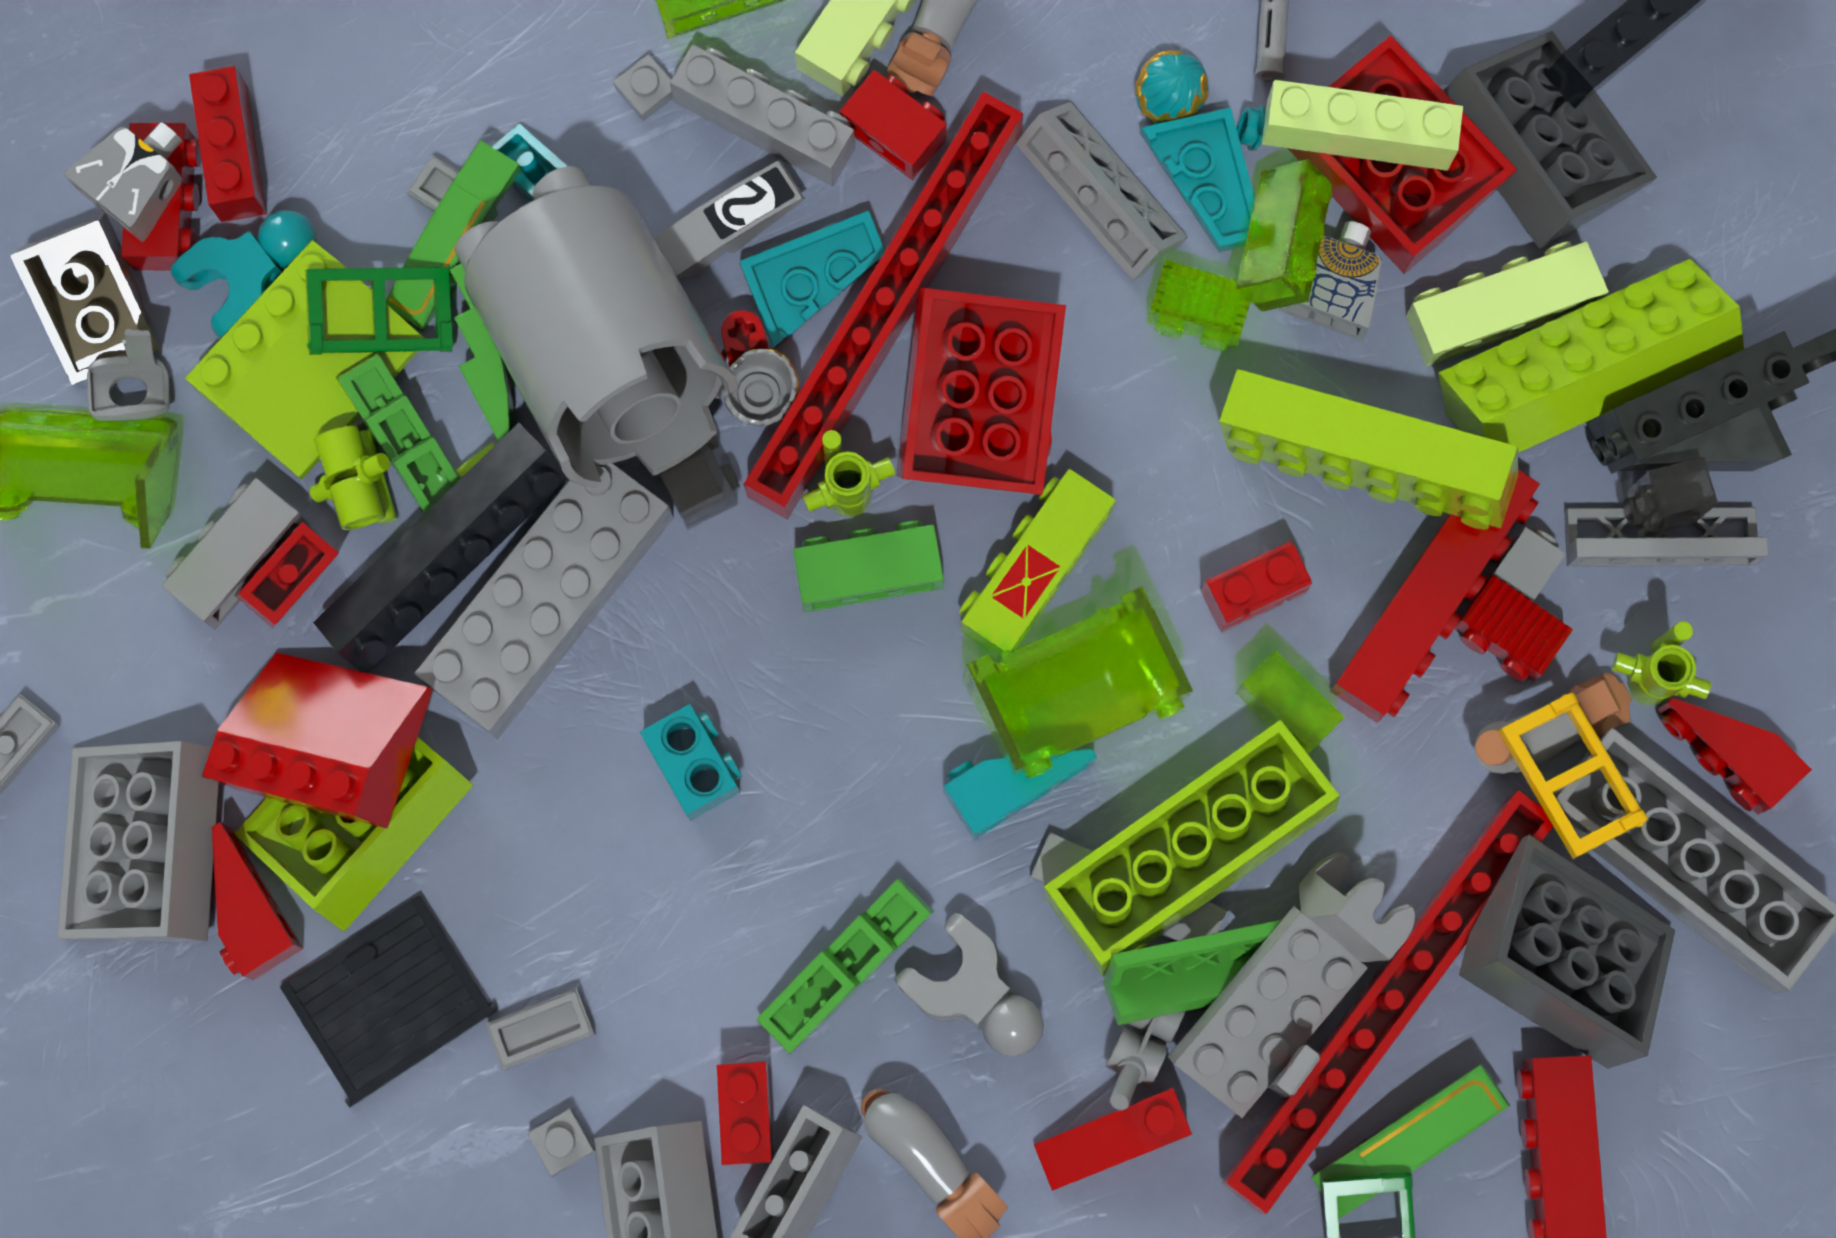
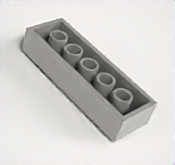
(544, 597)
(1704, 868)

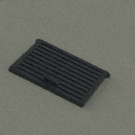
(387, 1000)

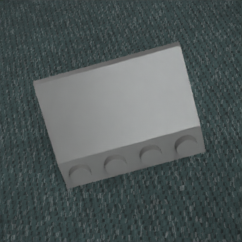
(138, 844)

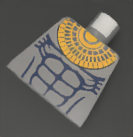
(1343, 284)

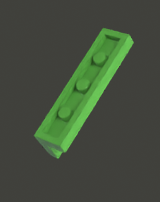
(1179, 973)

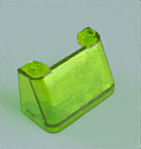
(1078, 684)

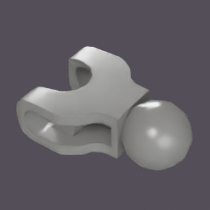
(977, 994)

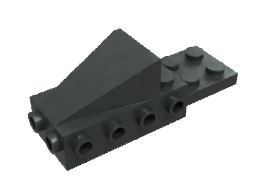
(1713, 411)

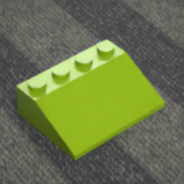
(264, 370)
(345, 862)

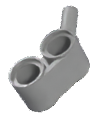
(1140, 1054)

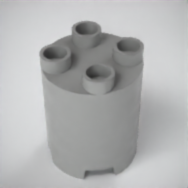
(594, 328)

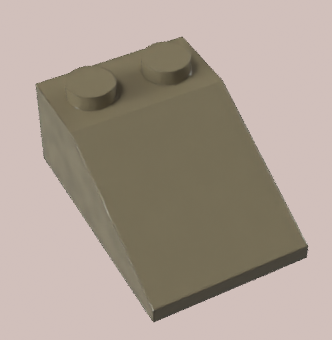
(83, 293)

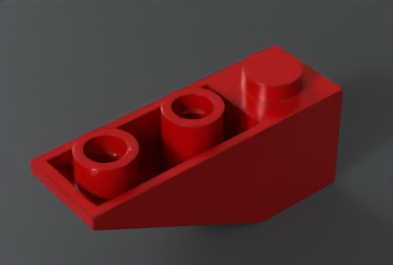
(1748, 758)

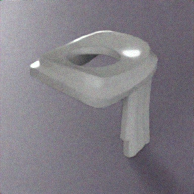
(137, 365)

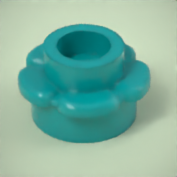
(1251, 127)

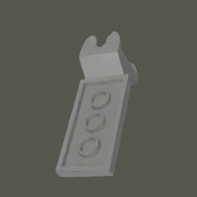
(1290, 985)

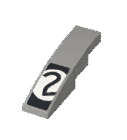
(729, 220)

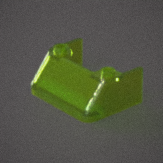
(88, 461)

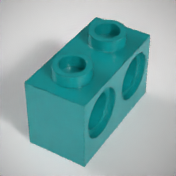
(682, 766)

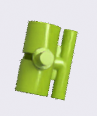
(846, 467)
(353, 478)
(1671, 661)

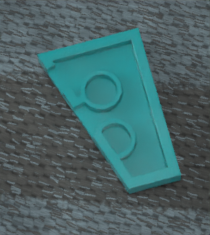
(1208, 171)
(809, 273)

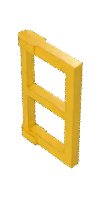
(1544, 789)

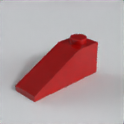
(247, 915)
(1112, 1139)

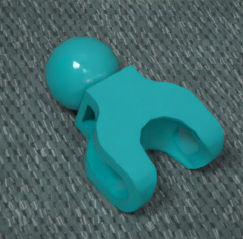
(246, 263)

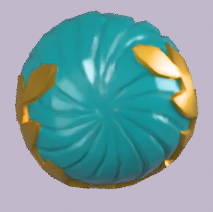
(1171, 86)

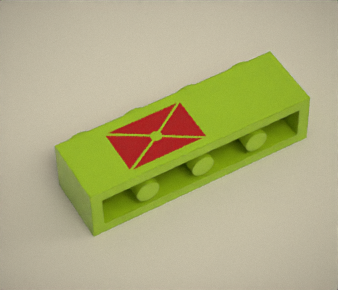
(1037, 563)

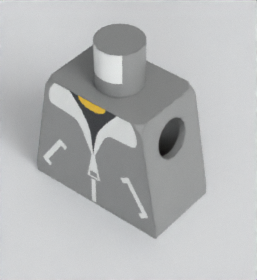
(129, 177)

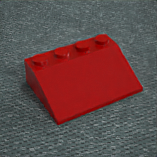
(1407, 204)
(980, 391)
(321, 739)

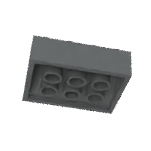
(1565, 157)
(1570, 955)

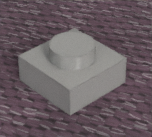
(644, 87)
(561, 1142)

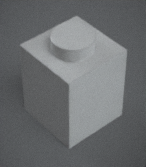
(1529, 562)

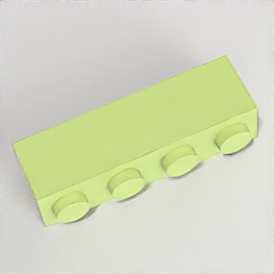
(845, 38)
(1362, 125)
(1505, 302)

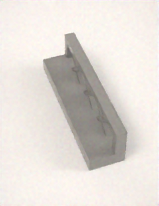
(1095, 190)
(1663, 548)

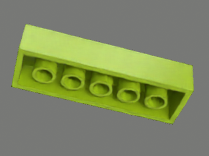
(1594, 358)
(1369, 450)
(1192, 846)

